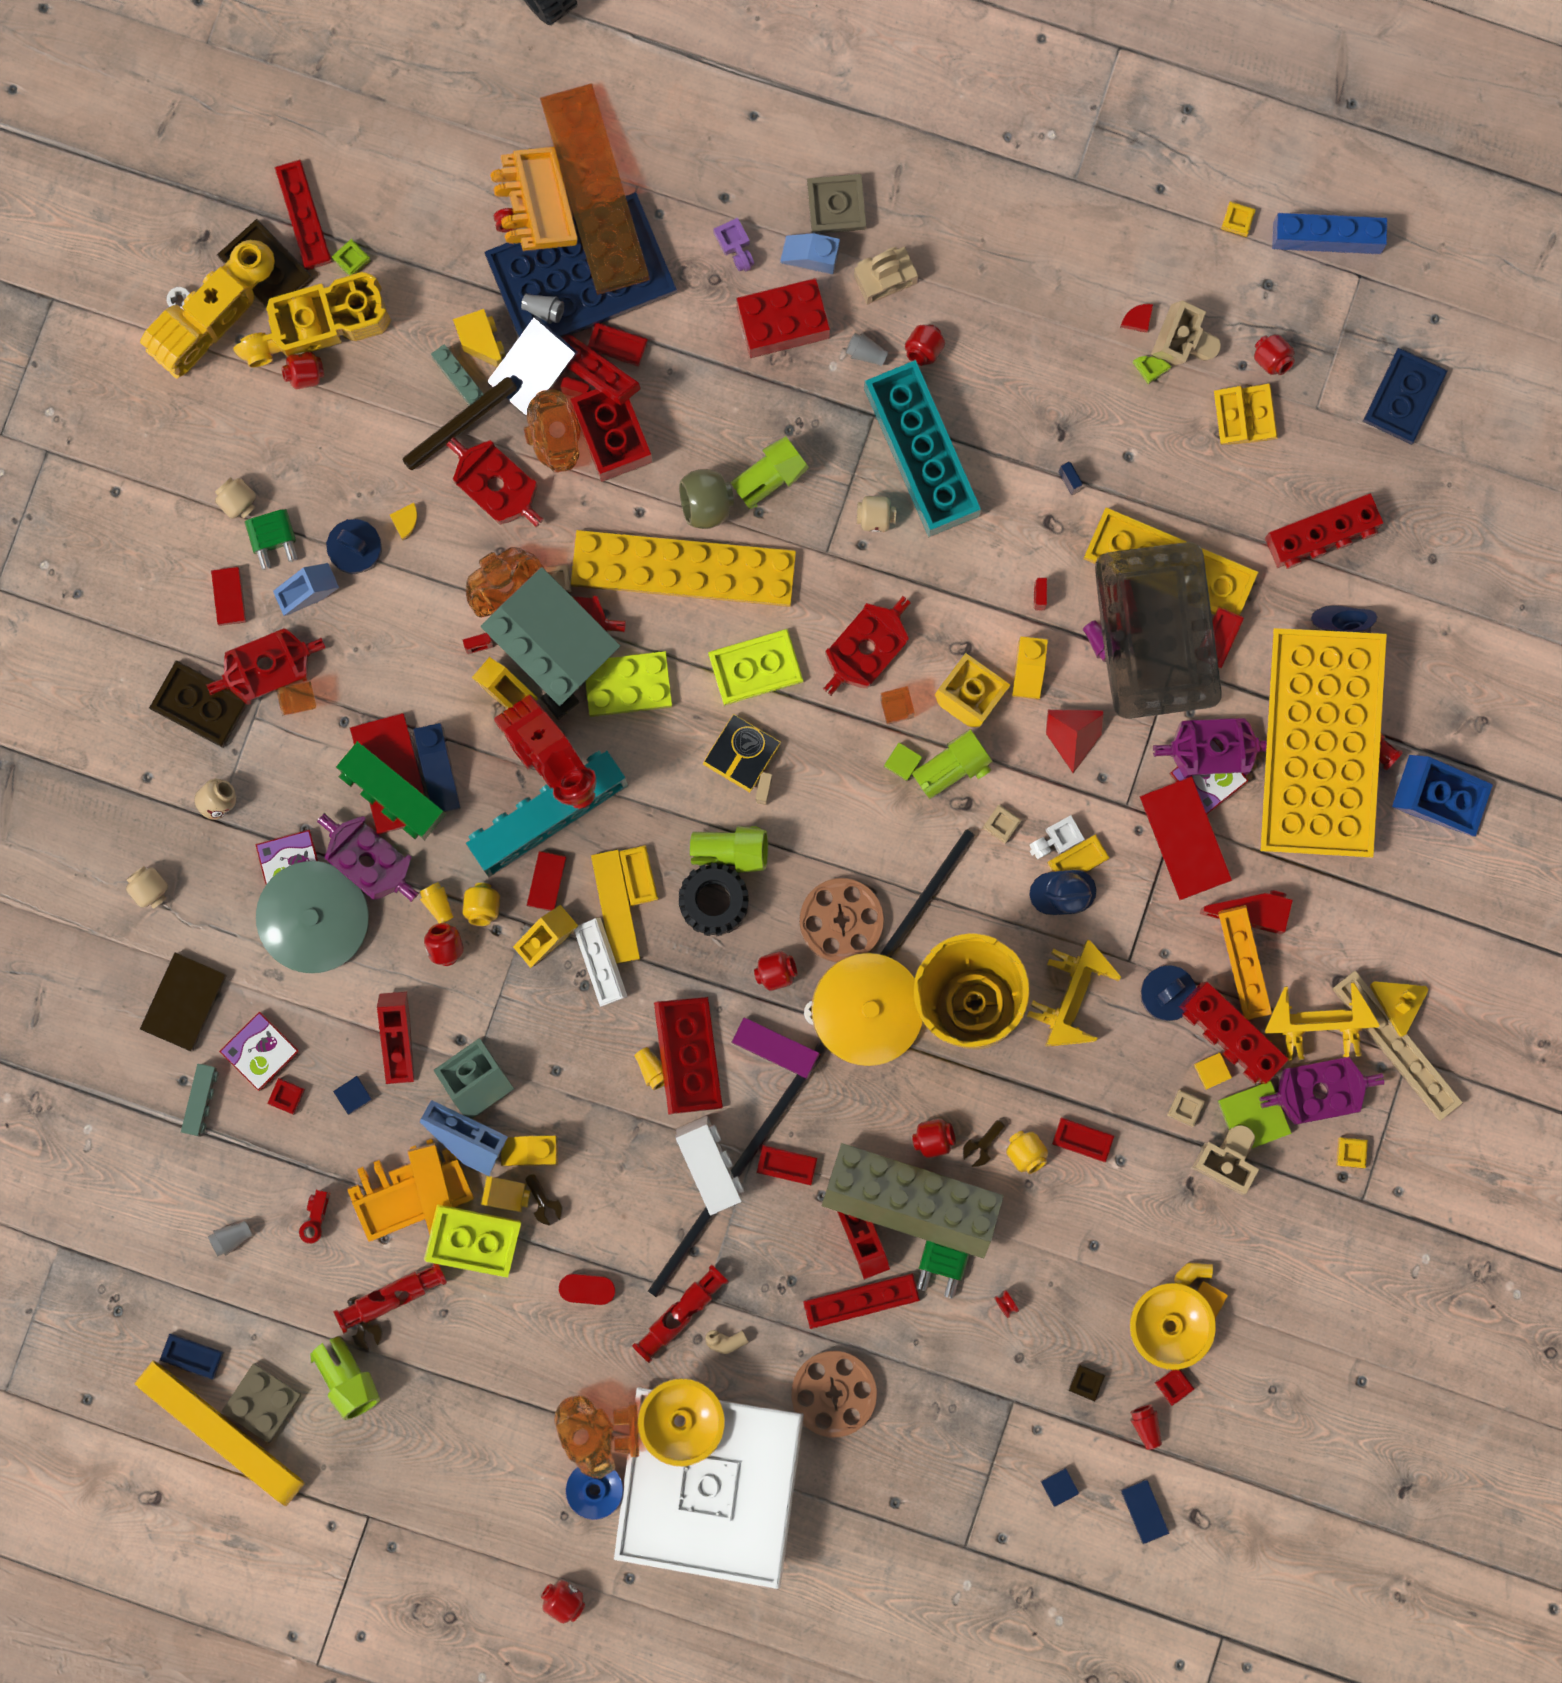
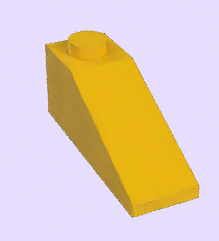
(505, 1194)

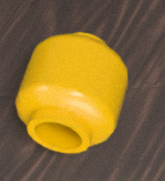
(481, 904)
(1027, 1152)

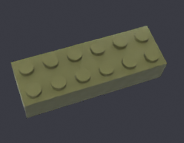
(913, 1200)

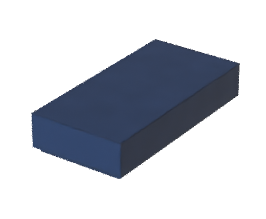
(191, 1356)
(1144, 1511)

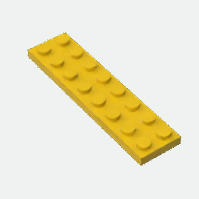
(683, 568)

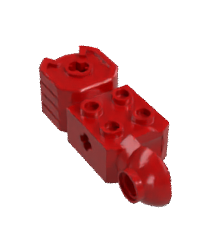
(545, 747)

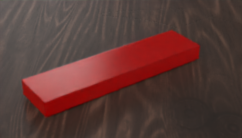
(303, 214)
(601, 372)
(861, 1301)

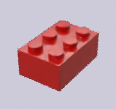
(783, 318)
(611, 434)

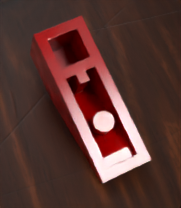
(1265, 910)
(395, 1037)
(865, 1245)

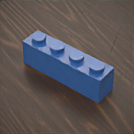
(1329, 233)

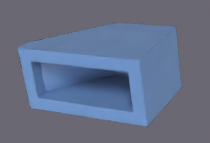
(811, 252)
(305, 588)

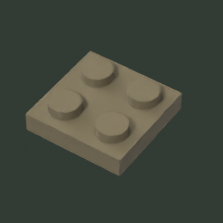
(836, 204)
(261, 1403)

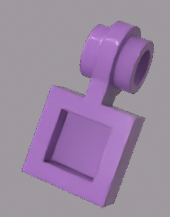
(732, 239)

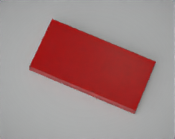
(392, 744)
(1185, 838)
(688, 1055)

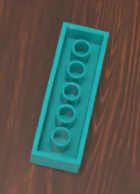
(922, 448)
(540, 818)

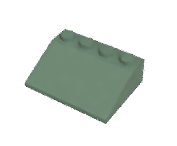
(550, 636)

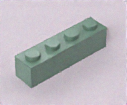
(456, 374)
(199, 1100)

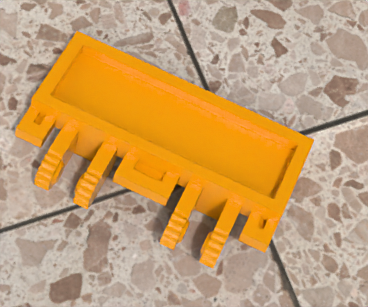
(540, 195)
(398, 1204)

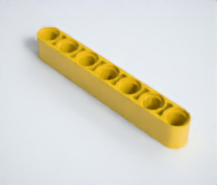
(219, 1433)

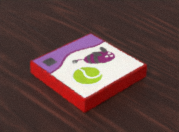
(1213, 787)
(285, 851)
(259, 1051)

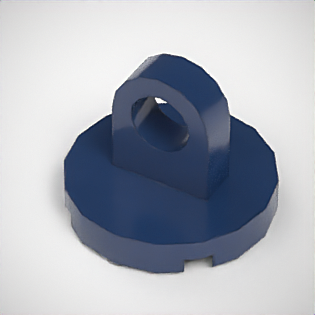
(354, 546)
(1165, 991)

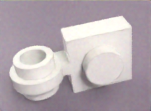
(1062, 835)

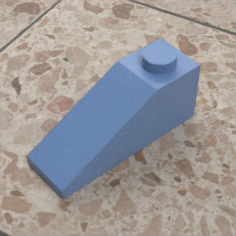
(463, 1137)

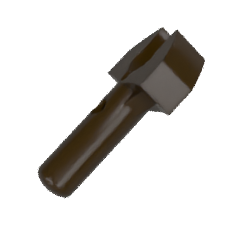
(983, 1144)
(542, 1200)
(359, 1337)

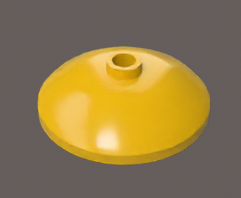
(1192, 1332)
(692, 1440)

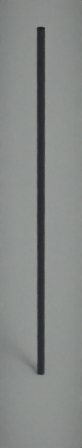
(799, 1081)

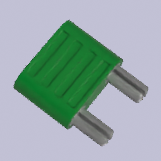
(269, 533)
(944, 1262)

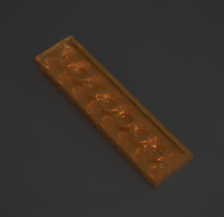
(594, 189)

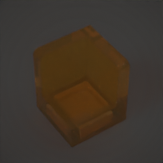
(296, 698)
(897, 705)

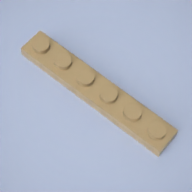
(1403, 1052)

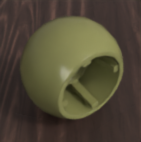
(705, 498)

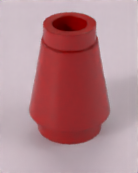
(1147, 1426)

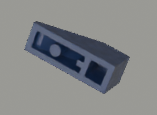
(437, 766)

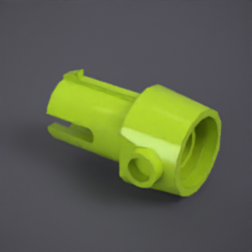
(769, 473)
(961, 758)
(743, 849)
(350, 1389)

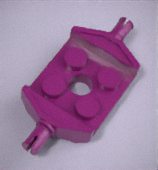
(1196, 757)
(356, 840)
(1343, 1084)

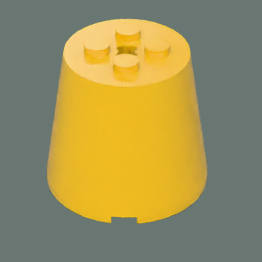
(970, 970)

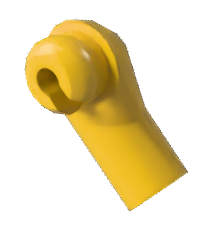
(1191, 1271)

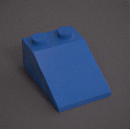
(1442, 794)

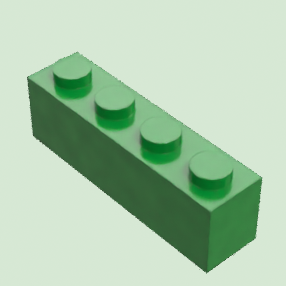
(391, 791)

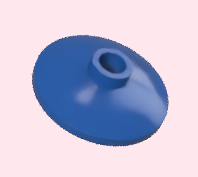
(590, 1505)

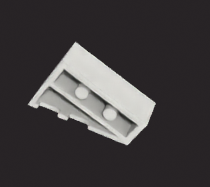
(709, 1165)

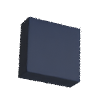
(1070, 478)
(352, 1095)
(1059, 1487)

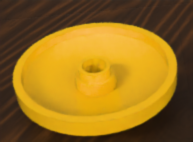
(866, 1009)

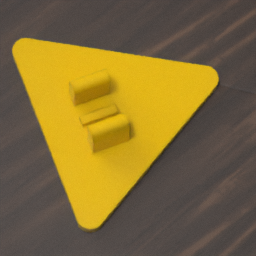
(1399, 1002)

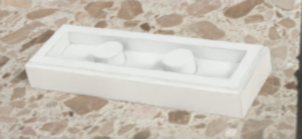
(600, 962)

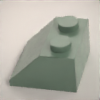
(473, 1079)

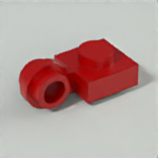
(317, 1206)

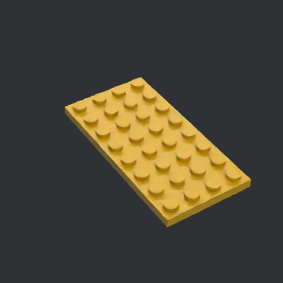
(1323, 742)

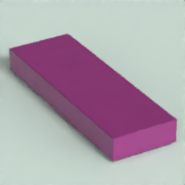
(775, 1048)

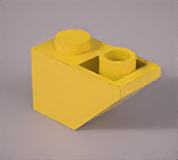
(477, 337)

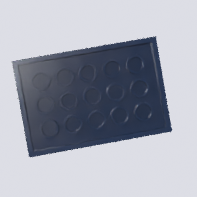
(566, 275)

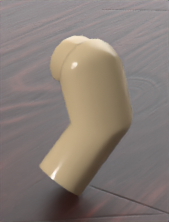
(723, 1343)

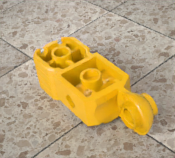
(317, 319)
(184, 336)

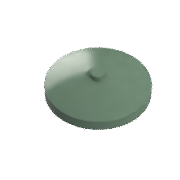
(312, 917)

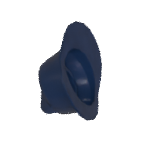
(1344, 619)
(1063, 892)

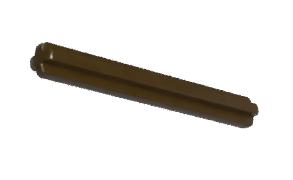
(459, 423)

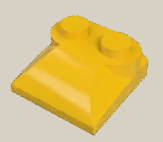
(971, 692)

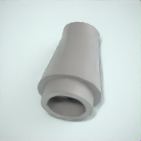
(544, 307)
(866, 350)
(228, 1238)

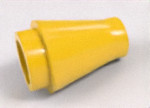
(436, 901)
(651, 1068)

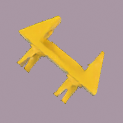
(1080, 971)
(1345, 1021)

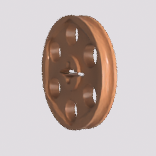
(828, 913)
(864, 1406)

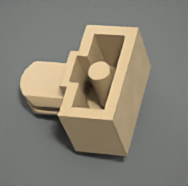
(885, 274)
(1184, 336)
(1228, 1162)

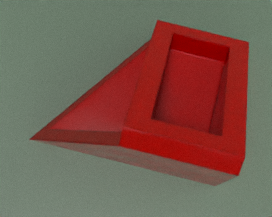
(1074, 733)

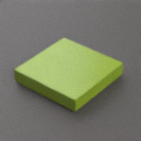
(1246, 1111)

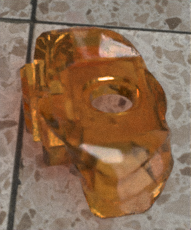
(544, 409)
(496, 573)
(595, 1455)

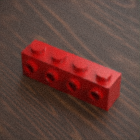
(1324, 531)
(1233, 1033)

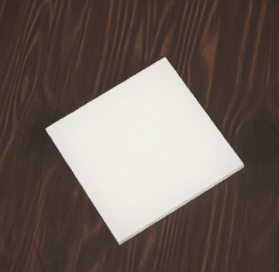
(721, 1513)

